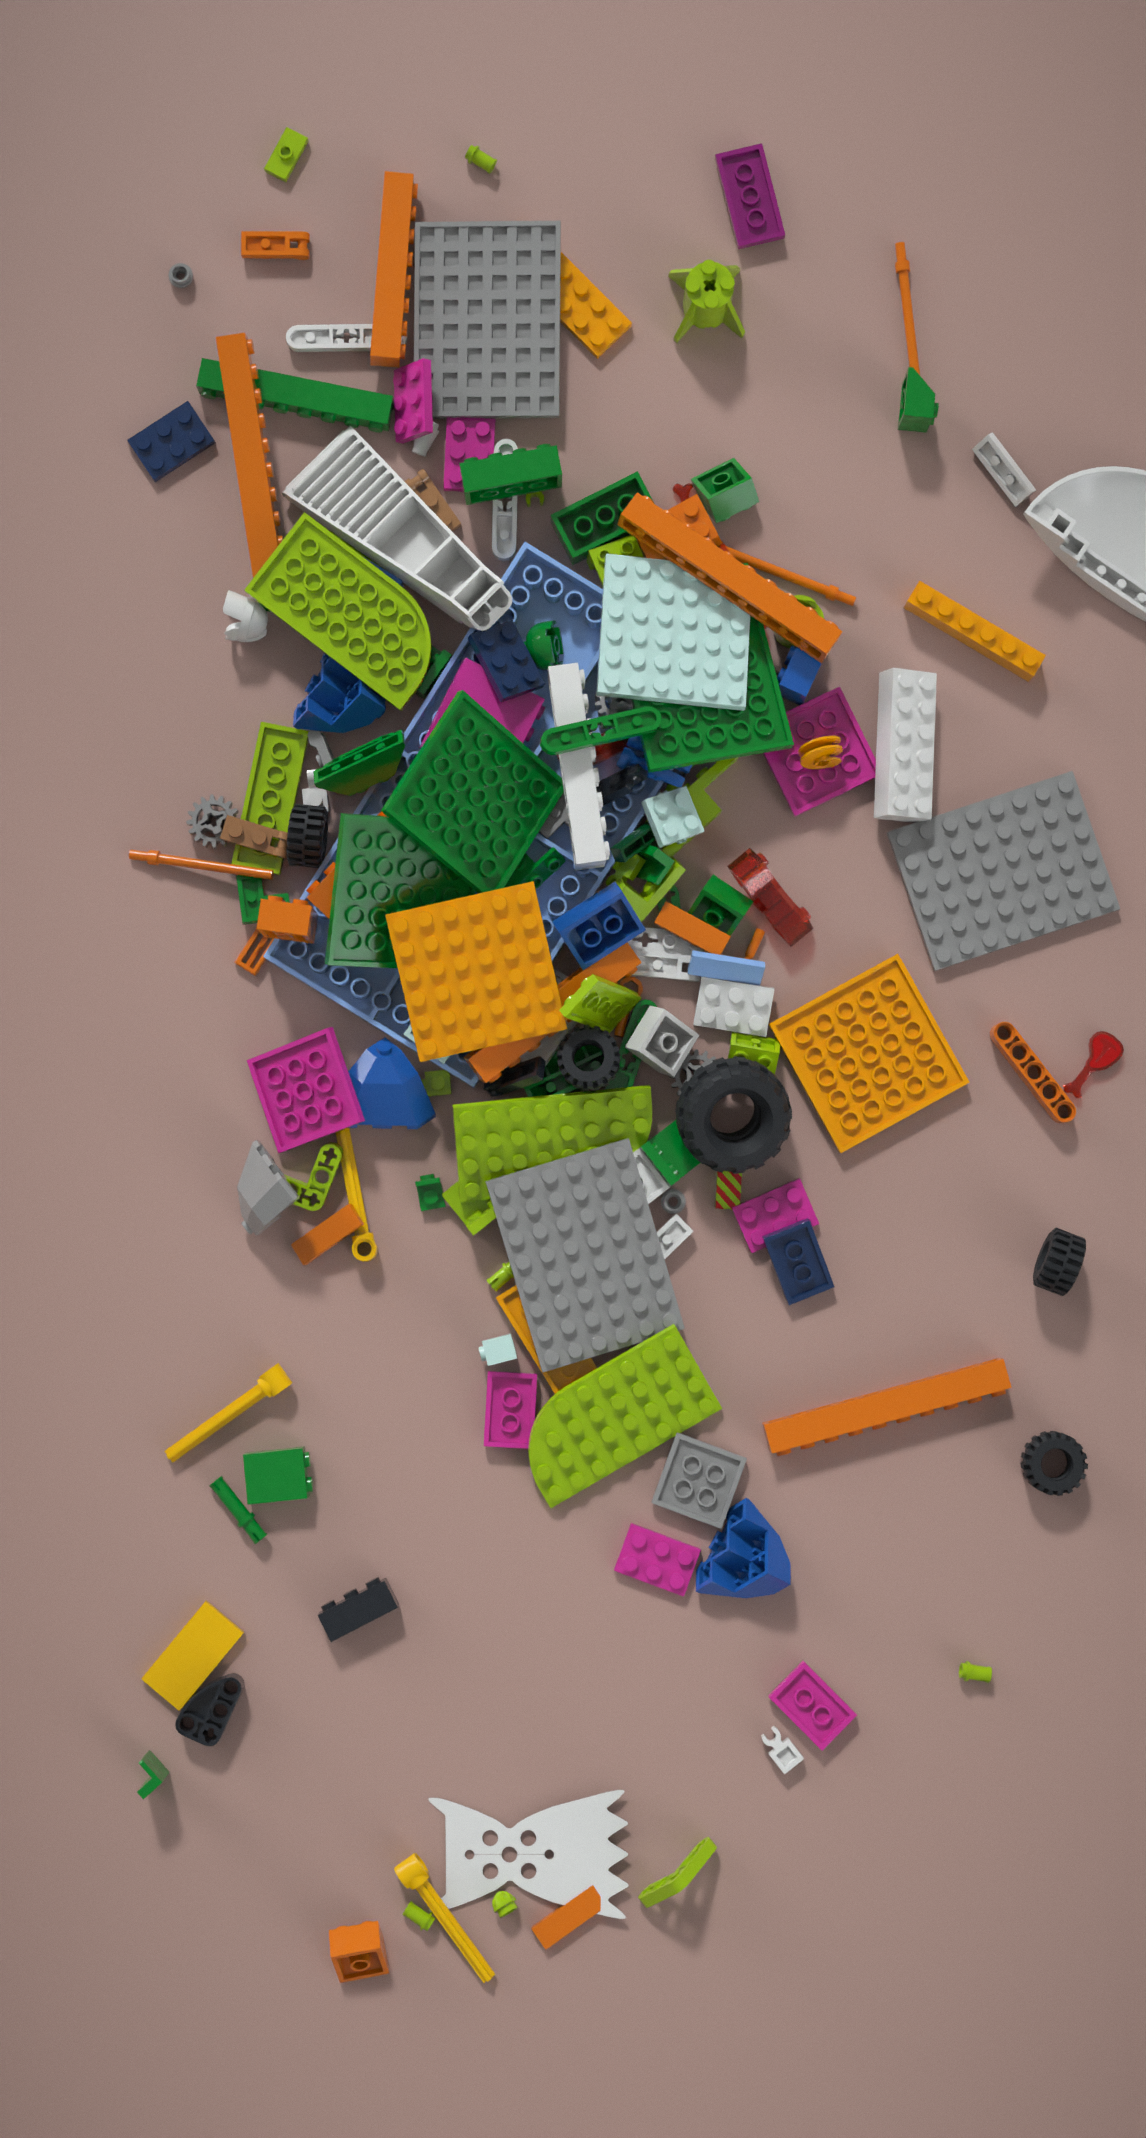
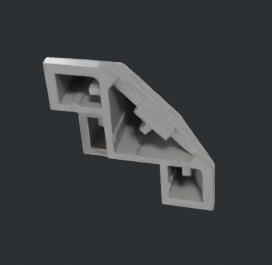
(262, 1191)

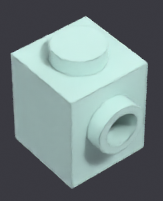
(498, 1349)

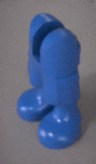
(629, 758)

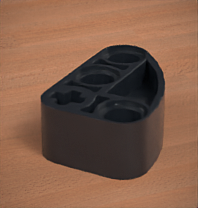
(202, 1710)

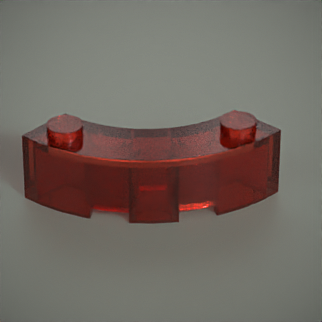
(769, 897)

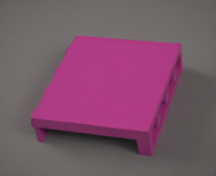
(514, 714)

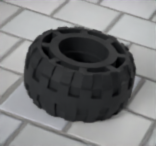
(753, 1143)

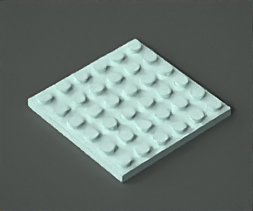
(669, 637)

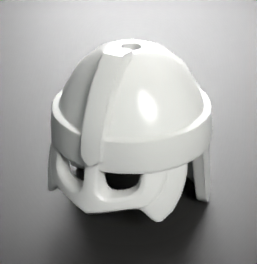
(250, 613)

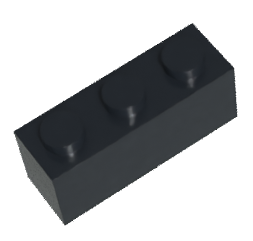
(357, 1608)

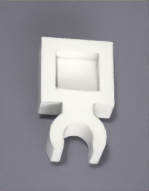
(783, 1752)

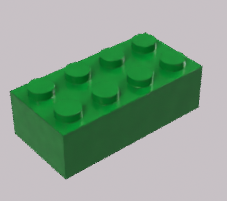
(511, 474)
(595, 518)

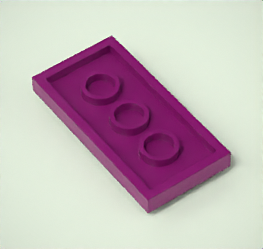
(750, 196)

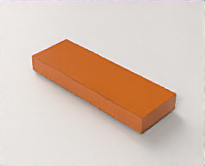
(691, 929)
(327, 1234)
(567, 1917)

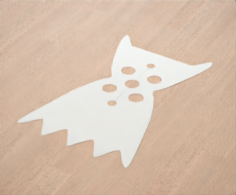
(572, 1830)

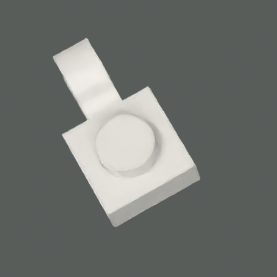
(314, 795)

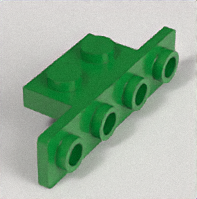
(538, 872)

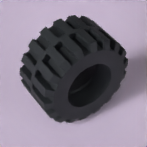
(307, 835)
(583, 1037)
(1059, 1261)
(1071, 1475)

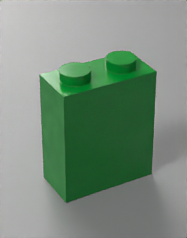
(277, 1475)

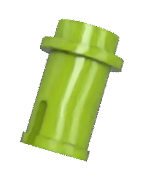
(481, 159)
(501, 1277)
(975, 1672)
(419, 1916)

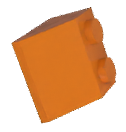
(358, 1951)

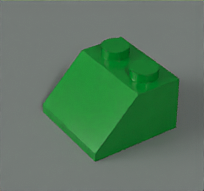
(916, 403)
(726, 490)
(720, 905)

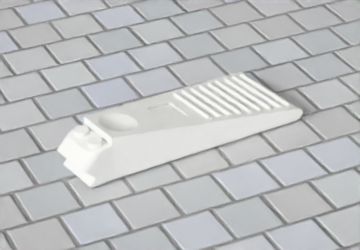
(384, 519)

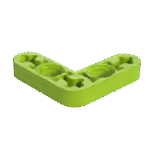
(313, 1185)
(681, 1877)

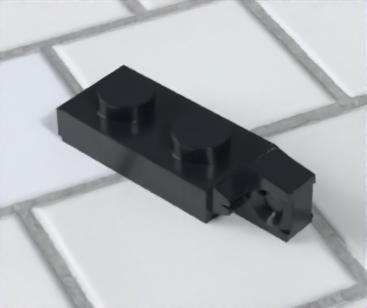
(621, 783)
(517, 1077)

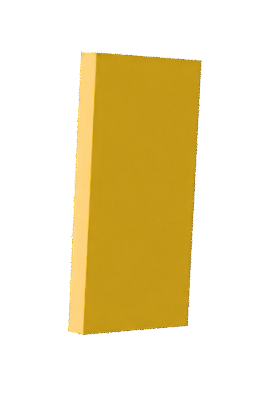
(192, 1655)

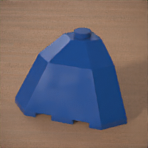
(337, 701)
(389, 1089)
(744, 1557)

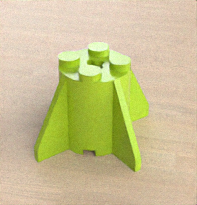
(707, 297)

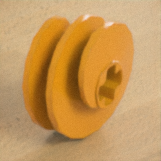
(820, 753)

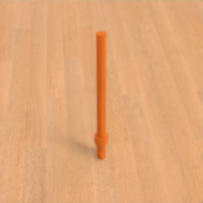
(902, 268)
(831, 592)
(155, 857)

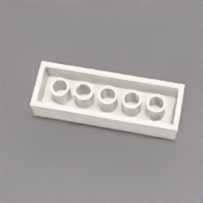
(905, 745)

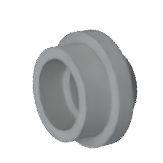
(178, 269)
(673, 1209)

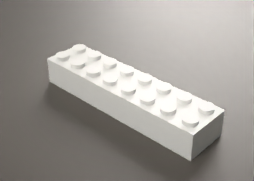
(577, 771)

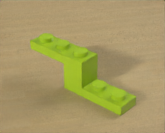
(704, 804)
(646, 900)

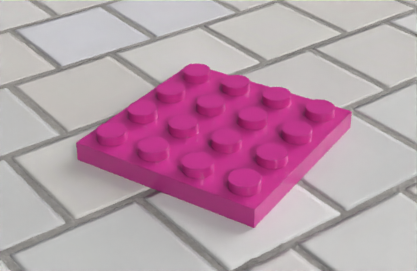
(818, 718)
(305, 1090)

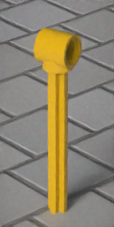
(355, 1195)
(269, 1385)
(414, 1875)

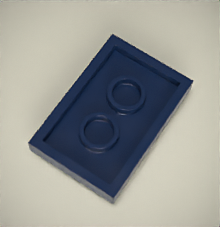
(171, 441)
(506, 661)
(798, 1261)

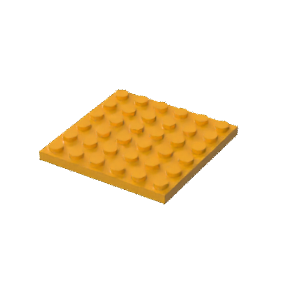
(476, 971)
(869, 1053)

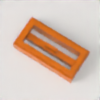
(254, 971)

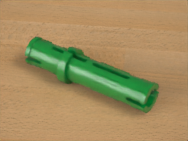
(238, 1510)

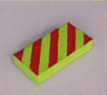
(728, 1190)

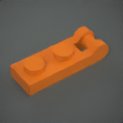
(275, 244)

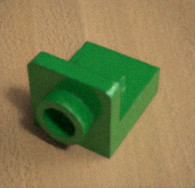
(430, 1192)

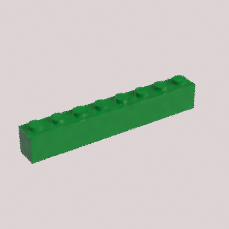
(307, 397)

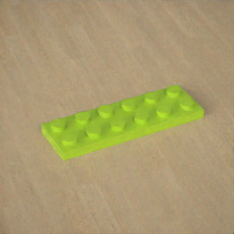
(272, 788)

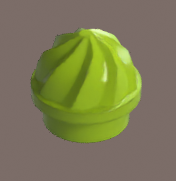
(503, 1903)

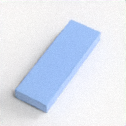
(726, 967)

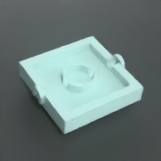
(672, 816)

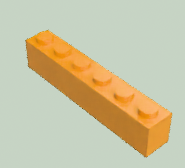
(974, 631)

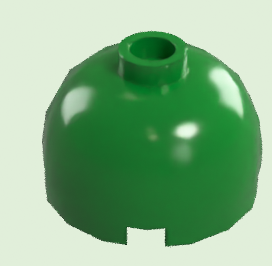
(545, 644)

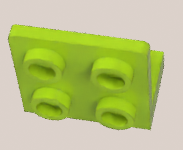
(625, 546)
(755, 1048)
(473, 1213)

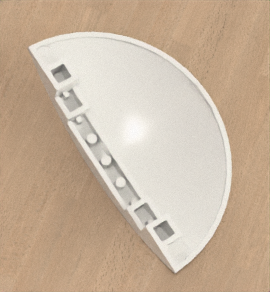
(1099, 530)

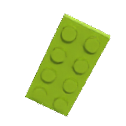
(600, 1003)

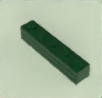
(633, 843)

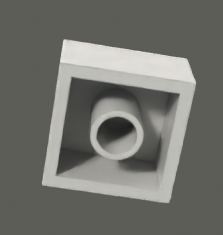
(662, 1041)

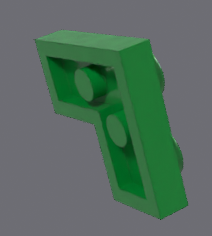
(250, 896)

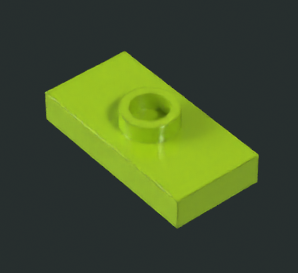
(286, 154)

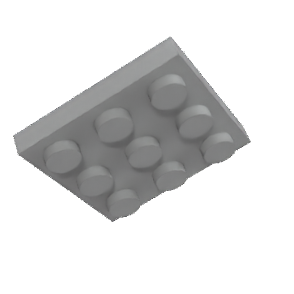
(699, 1480)

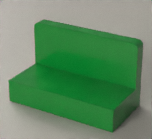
(656, 865)
(155, 1770)

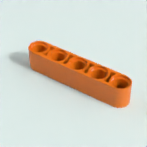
(1044, 1077)

